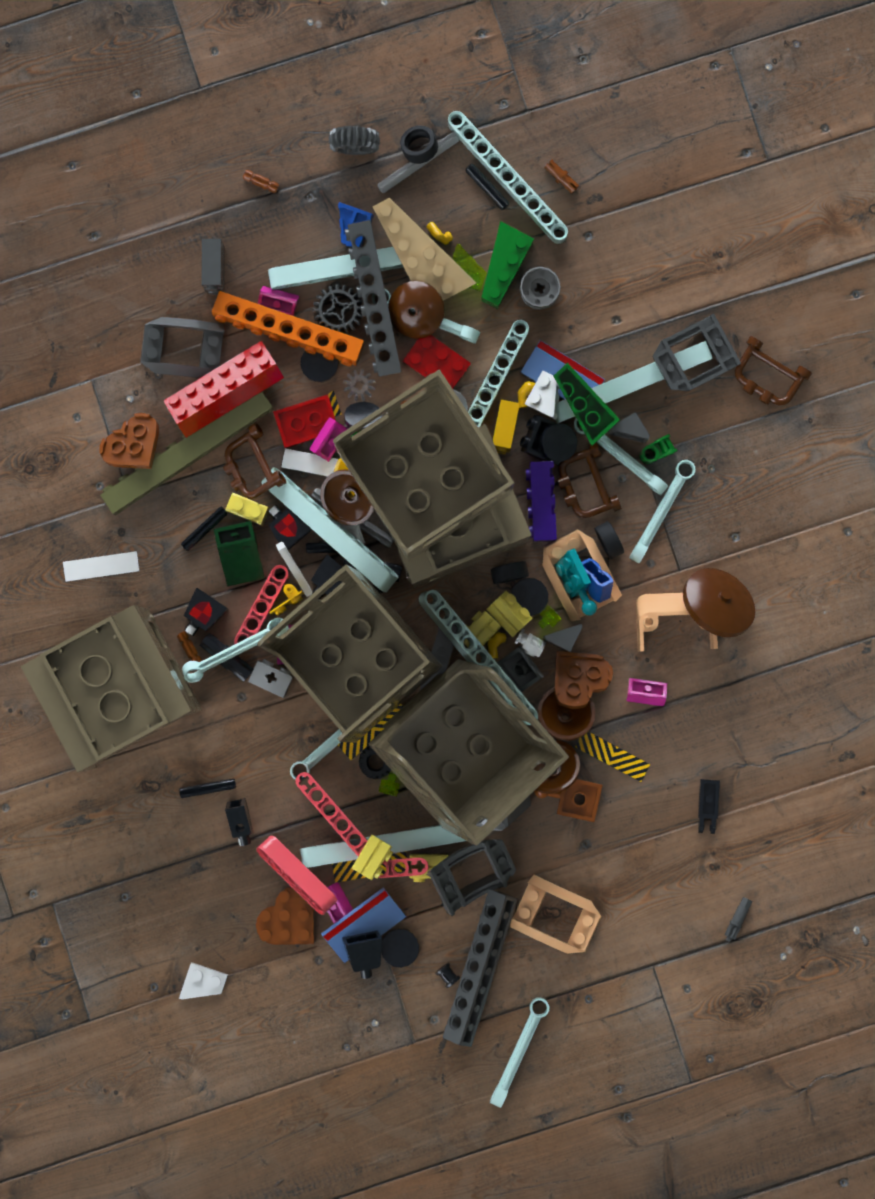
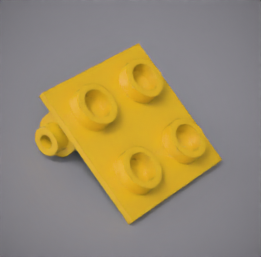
(293, 597)

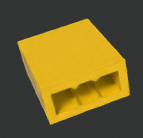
(505, 426)

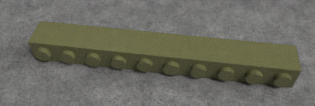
(183, 454)

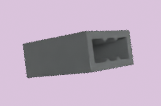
(213, 265)

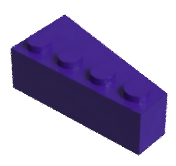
(542, 501)

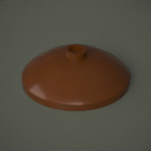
(428, 308)
(340, 502)
(551, 714)
(565, 774)

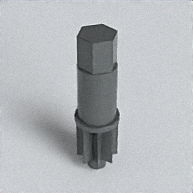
(738, 919)

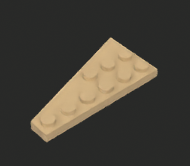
(419, 253)

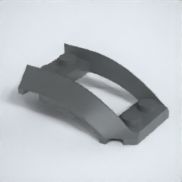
(717, 343)
(210, 346)
(447, 888)

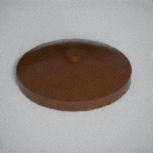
(719, 602)

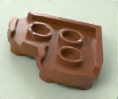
(132, 444)
(578, 677)
(287, 921)

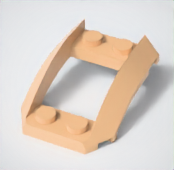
(555, 551)
(531, 904)

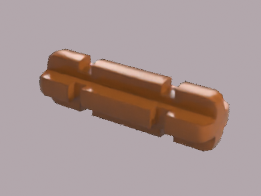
(260, 181)
(188, 646)

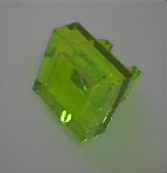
(549, 617)
(389, 786)

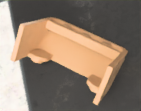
(654, 605)

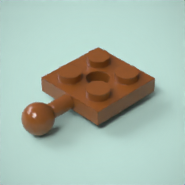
(567, 806)

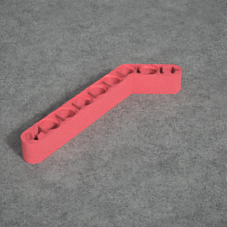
(352, 829)

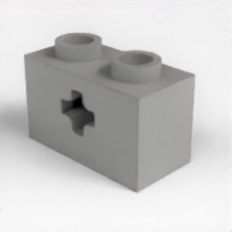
(260, 678)

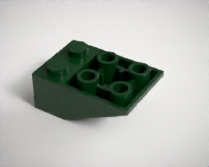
(239, 553)

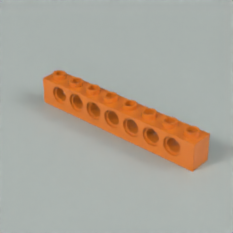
(226, 302)

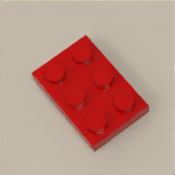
(431, 355)
(303, 420)

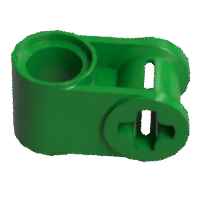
(661, 449)

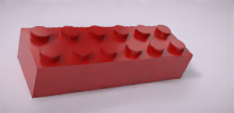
(223, 389)

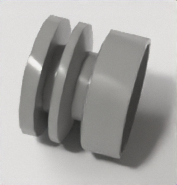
(543, 277)

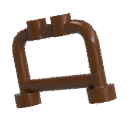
(765, 395)
(232, 468)
(571, 499)

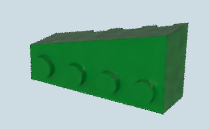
(507, 257)
(586, 405)

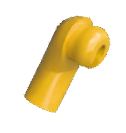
(438, 235)
(523, 392)
(494, 642)

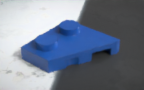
(351, 215)

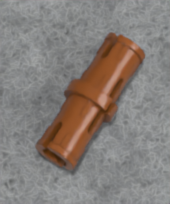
(561, 176)

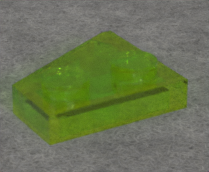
(470, 266)

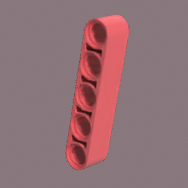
(263, 597)
(296, 875)

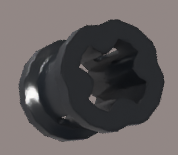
(447, 975)

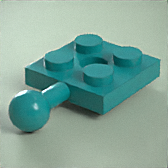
(575, 580)

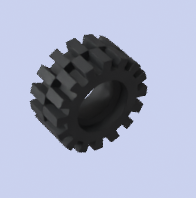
(367, 770)

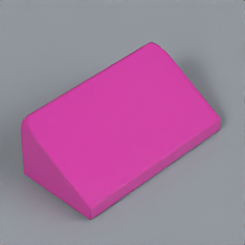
(278, 300)
(324, 444)
(647, 692)
(342, 906)

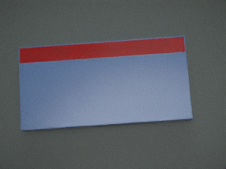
(551, 361)
(374, 914)

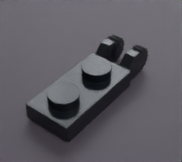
(708, 803)

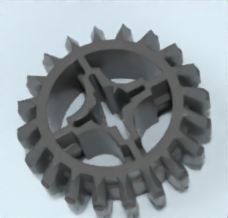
(354, 140)
(346, 307)

